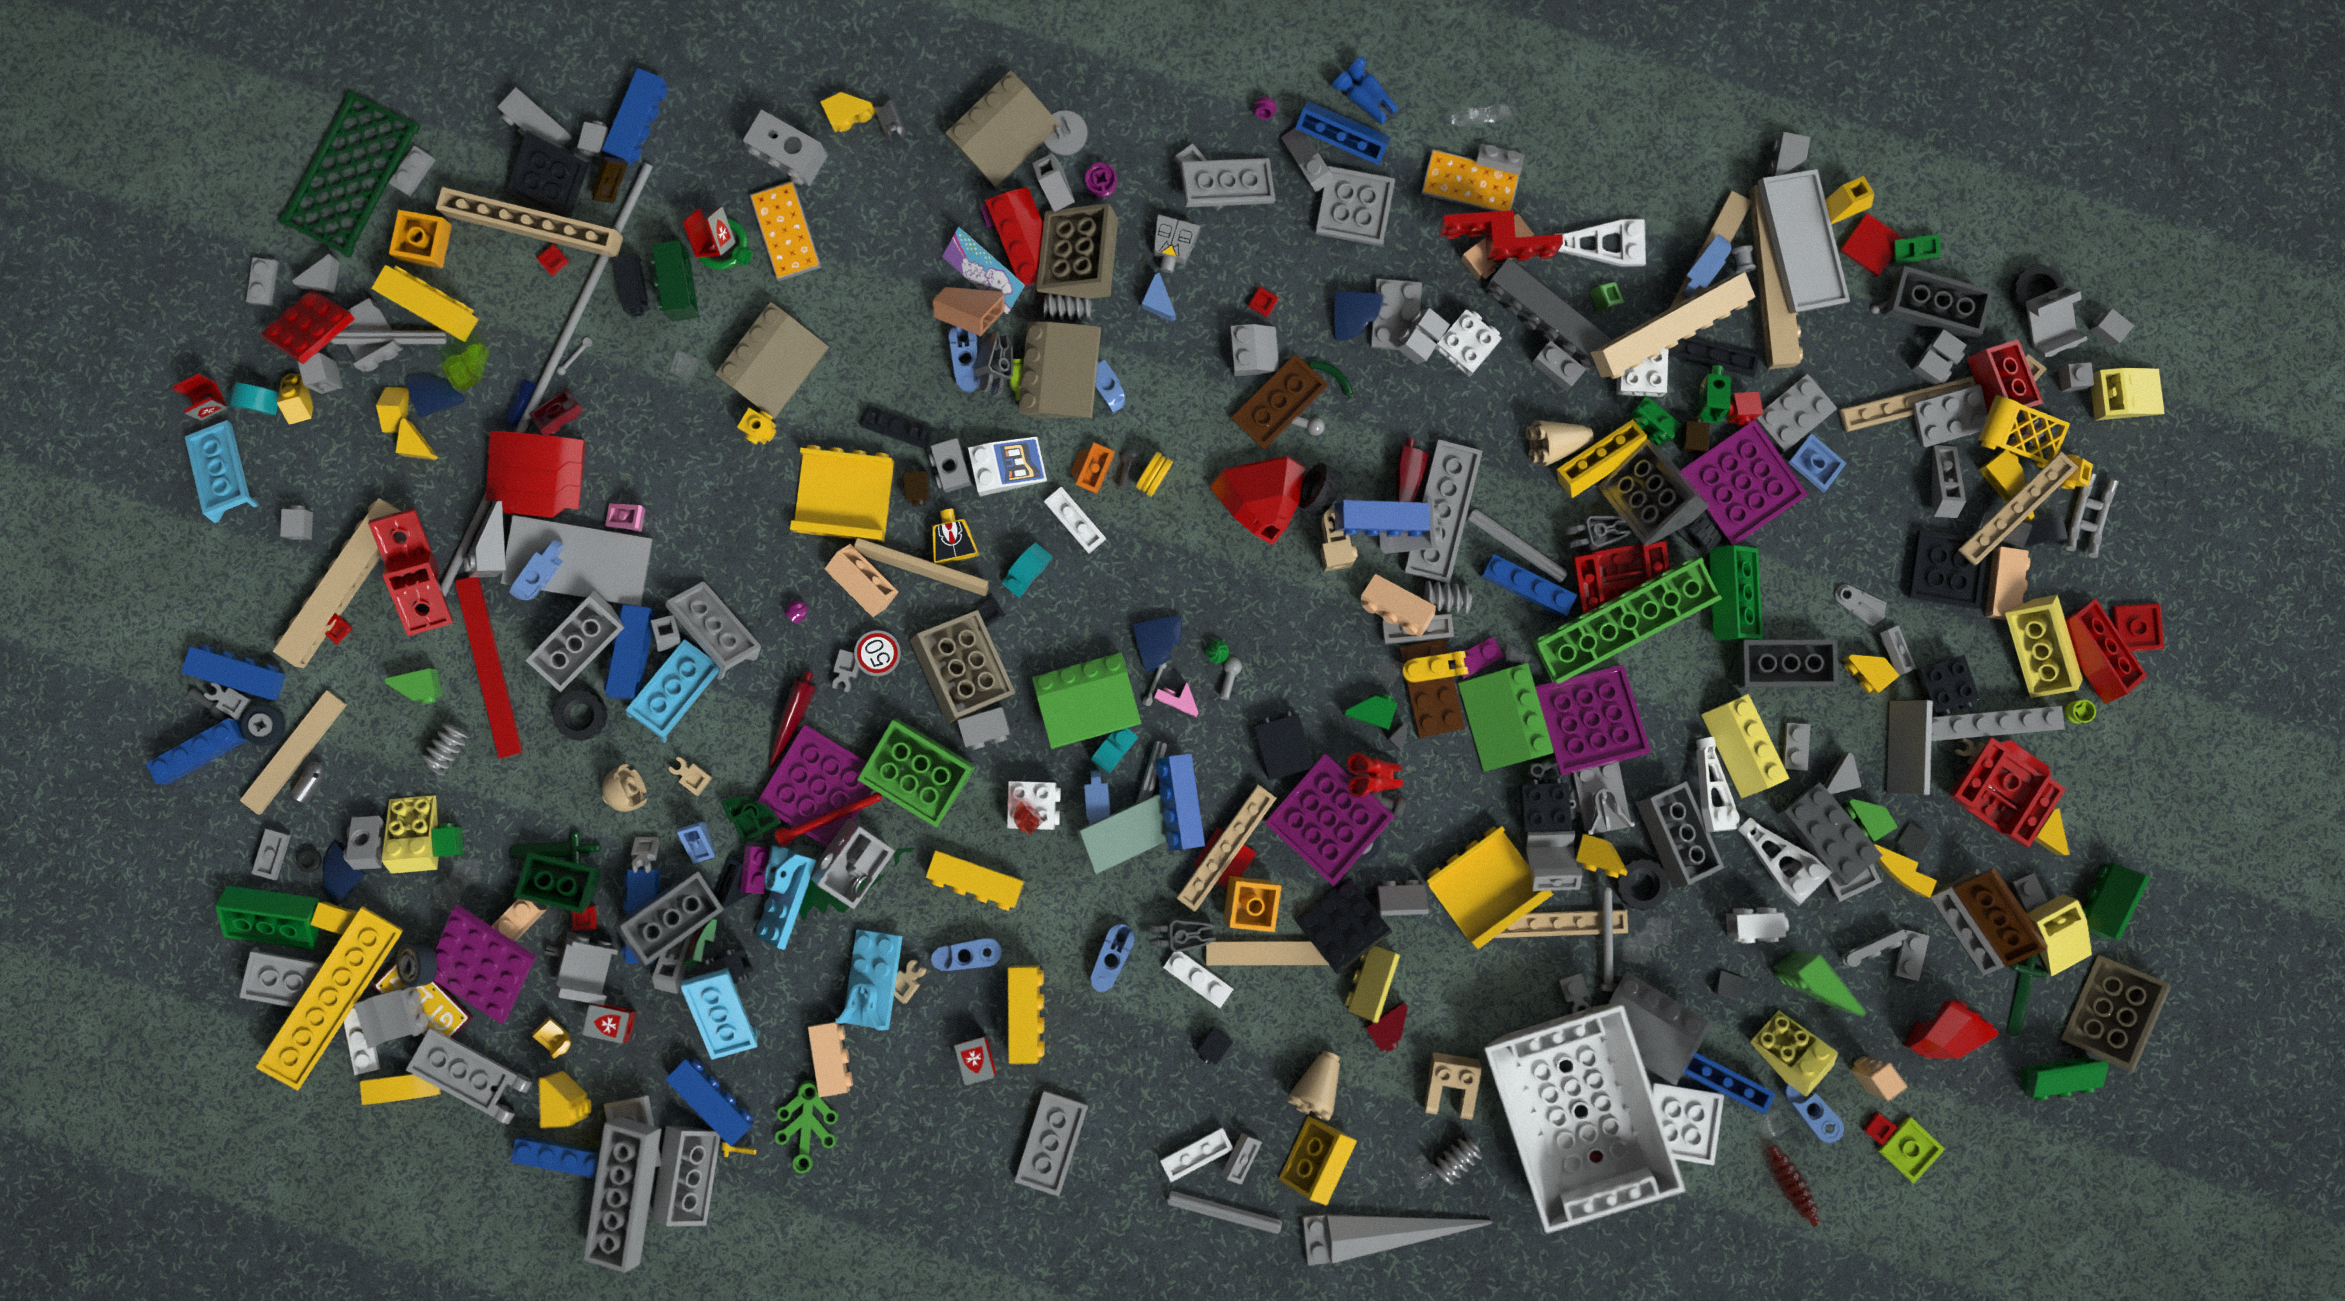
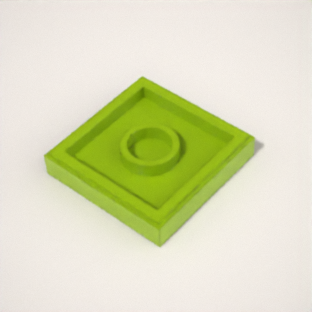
(1911, 1149)

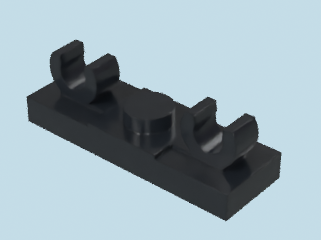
(897, 427)

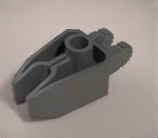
(994, 363)
(1597, 532)
(1182, 933)

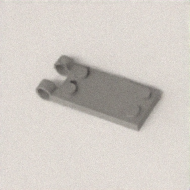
(466, 1074)

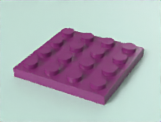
(1744, 483)
(1592, 720)
(814, 781)
(1327, 822)
(481, 964)

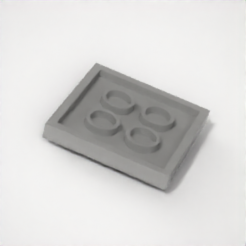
(1355, 206)

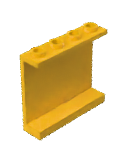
(843, 494)
(1486, 887)

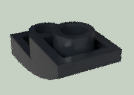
(2046, 531)

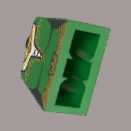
(1714, 396)

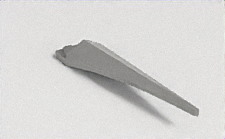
(1344, 1237)

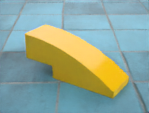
(1904, 873)
(332, 917)
(395, 1089)

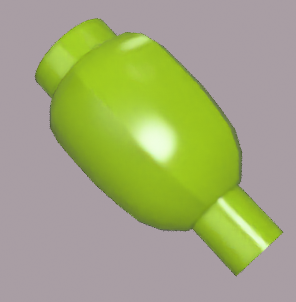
(1016, 380)

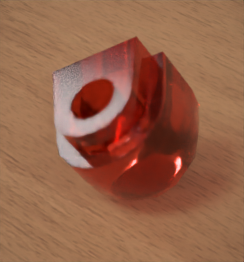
(1027, 818)

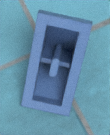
(1157, 300)
(697, 842)

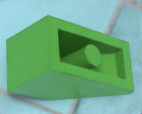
(418, 685)

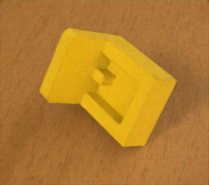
(553, 1037)

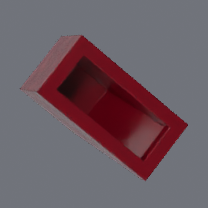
(1389, 1028)

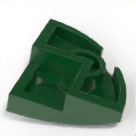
(750, 817)

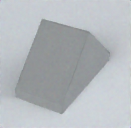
(320, 276)
(1844, 775)

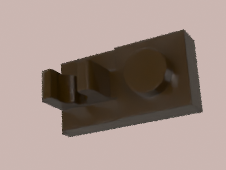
(609, 179)

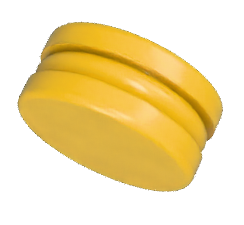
(1154, 474)

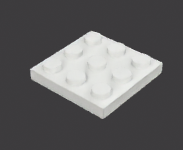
(1690, 1121)

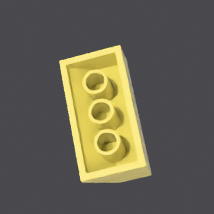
(2044, 647)
(1745, 746)

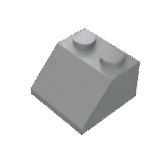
(1254, 349)
(1401, 899)

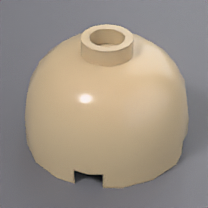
(623, 789)

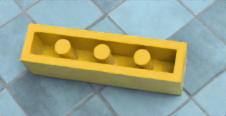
(1600, 459)
(974, 879)

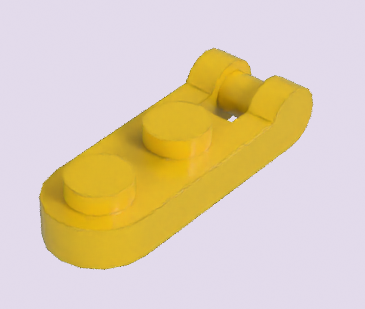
(1434, 667)

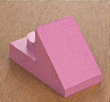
(625, 516)
(1184, 703)

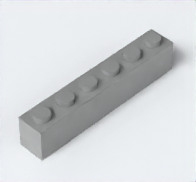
(1997, 723)

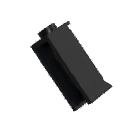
(631, 284)

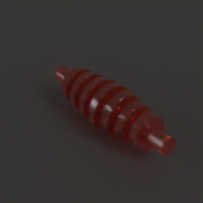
(1794, 1185)

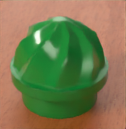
(1217, 651)

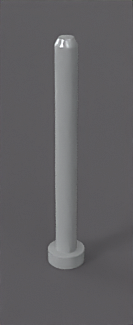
(1608, 984)

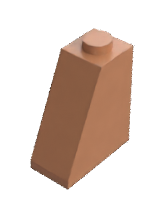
(969, 308)

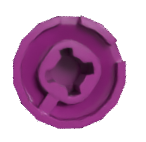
(1101, 180)

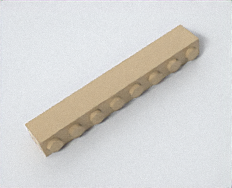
(529, 222)
(1672, 325)
(1779, 325)
(333, 591)

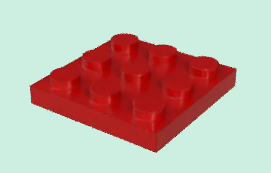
(307, 326)

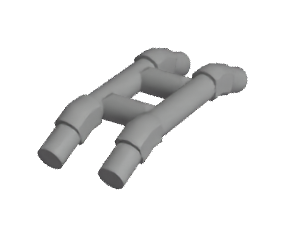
(2097, 528)

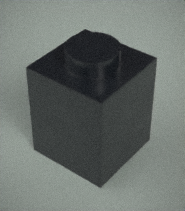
(1214, 1046)

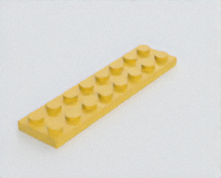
(329, 998)

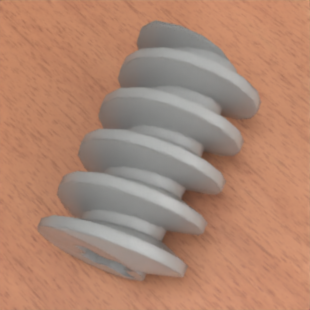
(1068, 305)
(1448, 596)
(444, 748)
(1457, 1160)

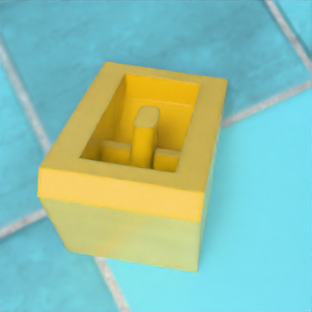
(392, 408)
(411, 442)
(2053, 835)

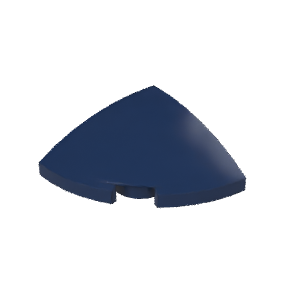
(1354, 312)
(432, 394)
(1157, 639)
(339, 875)

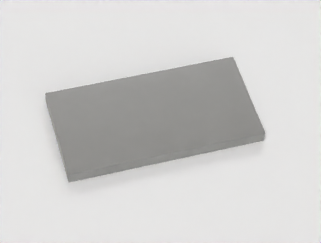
(1803, 241)
(592, 559)

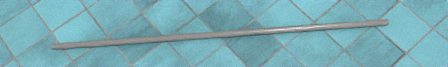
(549, 370)

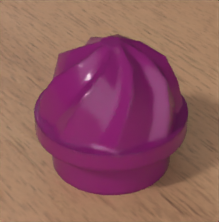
(1265, 107)
(796, 611)

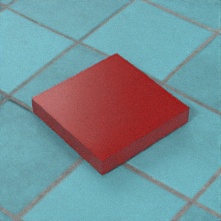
(1871, 245)
(2139, 626)
(1237, 865)

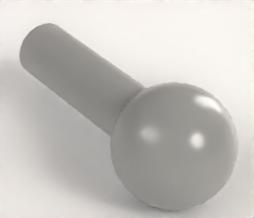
(1314, 426)
(1232, 667)

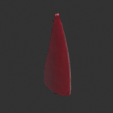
(1409, 471)
(793, 712)

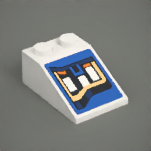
(1007, 465)

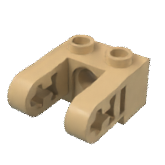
(1337, 550)
(1456, 1073)

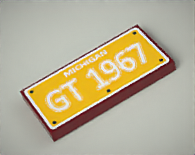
(439, 1006)

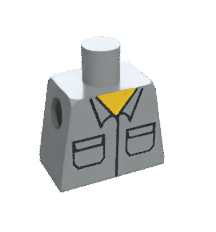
(1174, 241)

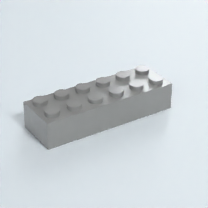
(622, 1194)

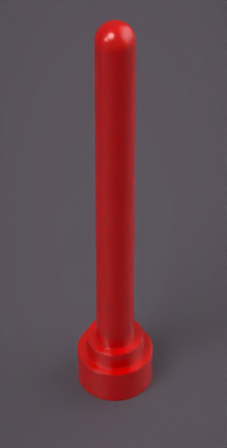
(786, 835)

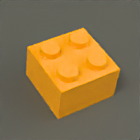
(420, 239)
(1252, 904)

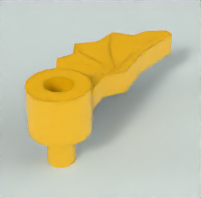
(726, 1148)

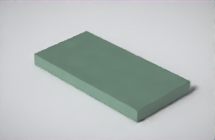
(1124, 834)

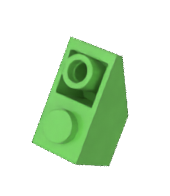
(1870, 818)

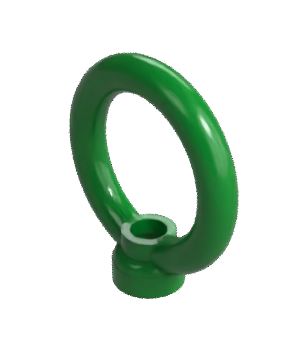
(740, 255)

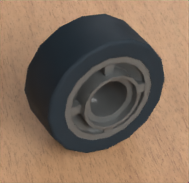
(416, 964)

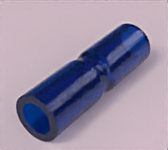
(521, 400)

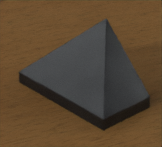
(728, 886)

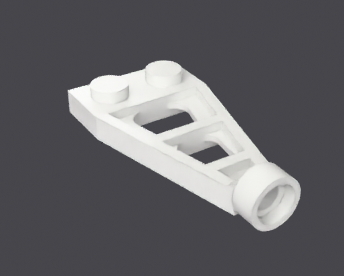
(1631, 238)
(1715, 818)
(1805, 881)

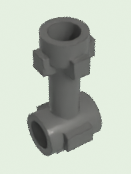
(1537, 770)

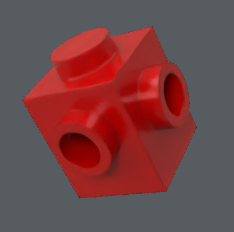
(1744, 407)

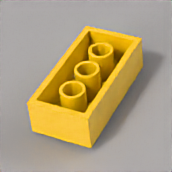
(426, 301)
(1024, 1014)

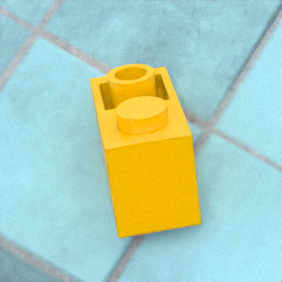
(846, 110)
(1849, 200)
(294, 399)
(1872, 671)
(1600, 854)

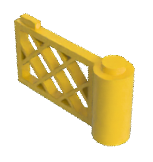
(2003, 422)

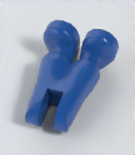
(1367, 93)

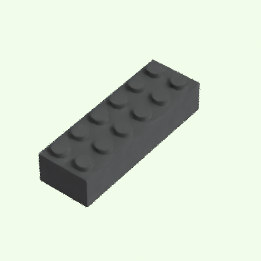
(1546, 313)

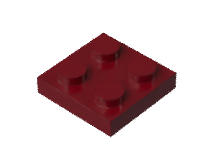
(556, 412)

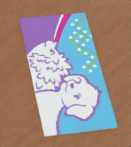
(982, 268)

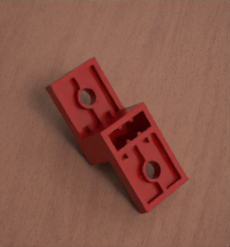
(1500, 235)
(411, 571)

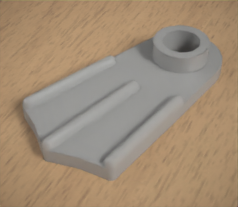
(1861, 604)

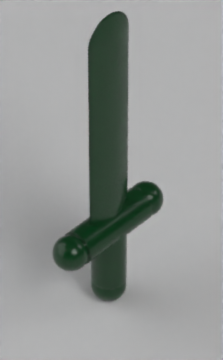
(571, 848)
(2028, 972)

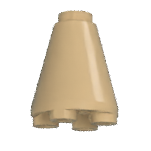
(1556, 440)
(1317, 1087)

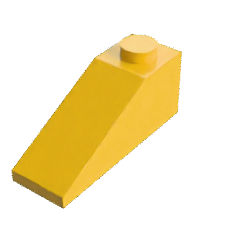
(2005, 476)

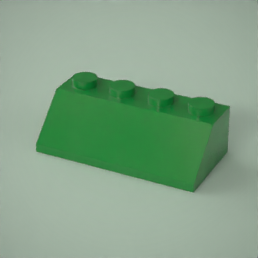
(1738, 582)
(268, 917)

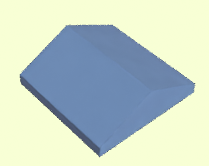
(1817, 462)

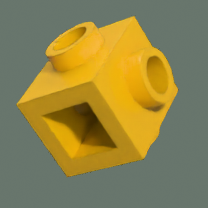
(752, 421)
(2080, 476)

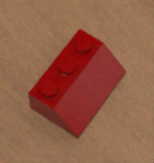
(2005, 373)

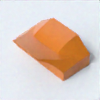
(1092, 467)

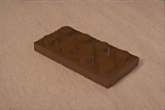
(1279, 402)
(1436, 700)
(2000, 917)

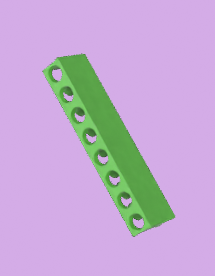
(1626, 620)

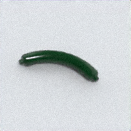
(1336, 373)

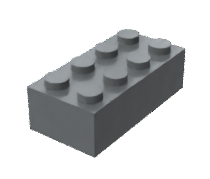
(1939, 303)
(1787, 663)
(1830, 834)
(1679, 835)
(668, 917)

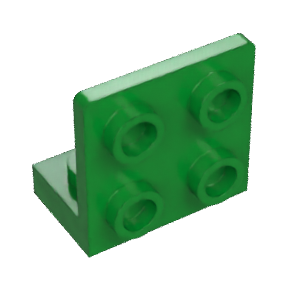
(1655, 421)

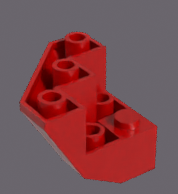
(1261, 494)
(1951, 1033)

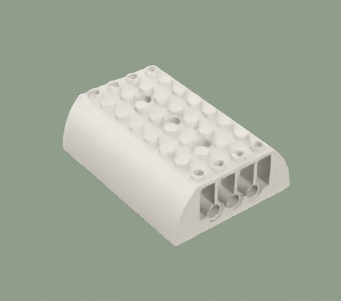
(1619, 1118)

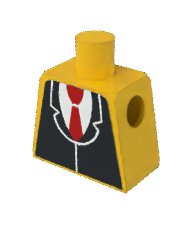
(952, 539)

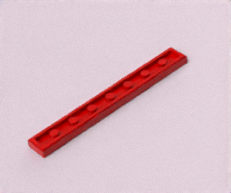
(489, 667)

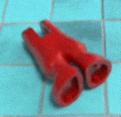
(1379, 777)

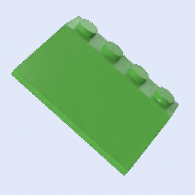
(1086, 700)
(1505, 717)
(916, 772)
(1816, 979)

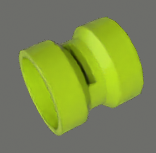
(2086, 711)

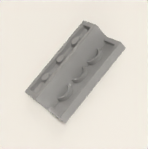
(1966, 928)

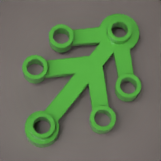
(806, 1122)

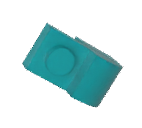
(253, 398)
(1026, 569)
(1114, 749)

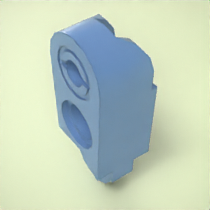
(1707, 265)
(964, 373)
(1109, 387)
(537, 572)
(1096, 798)
(948, 959)
(1103, 974)
(1819, 1119)

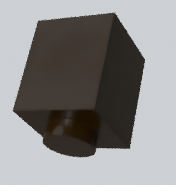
(1695, 436)
(917, 488)

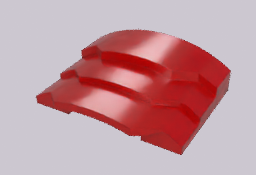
(534, 473)
(1616, 570)
(2008, 791)

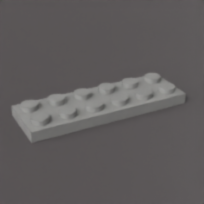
(1451, 487)

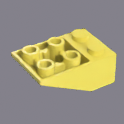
(2126, 393)
(409, 834)
(2064, 931)
(1794, 1053)

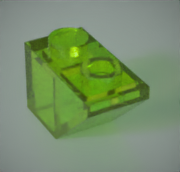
(467, 368)

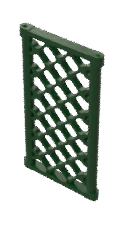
(323, 151)

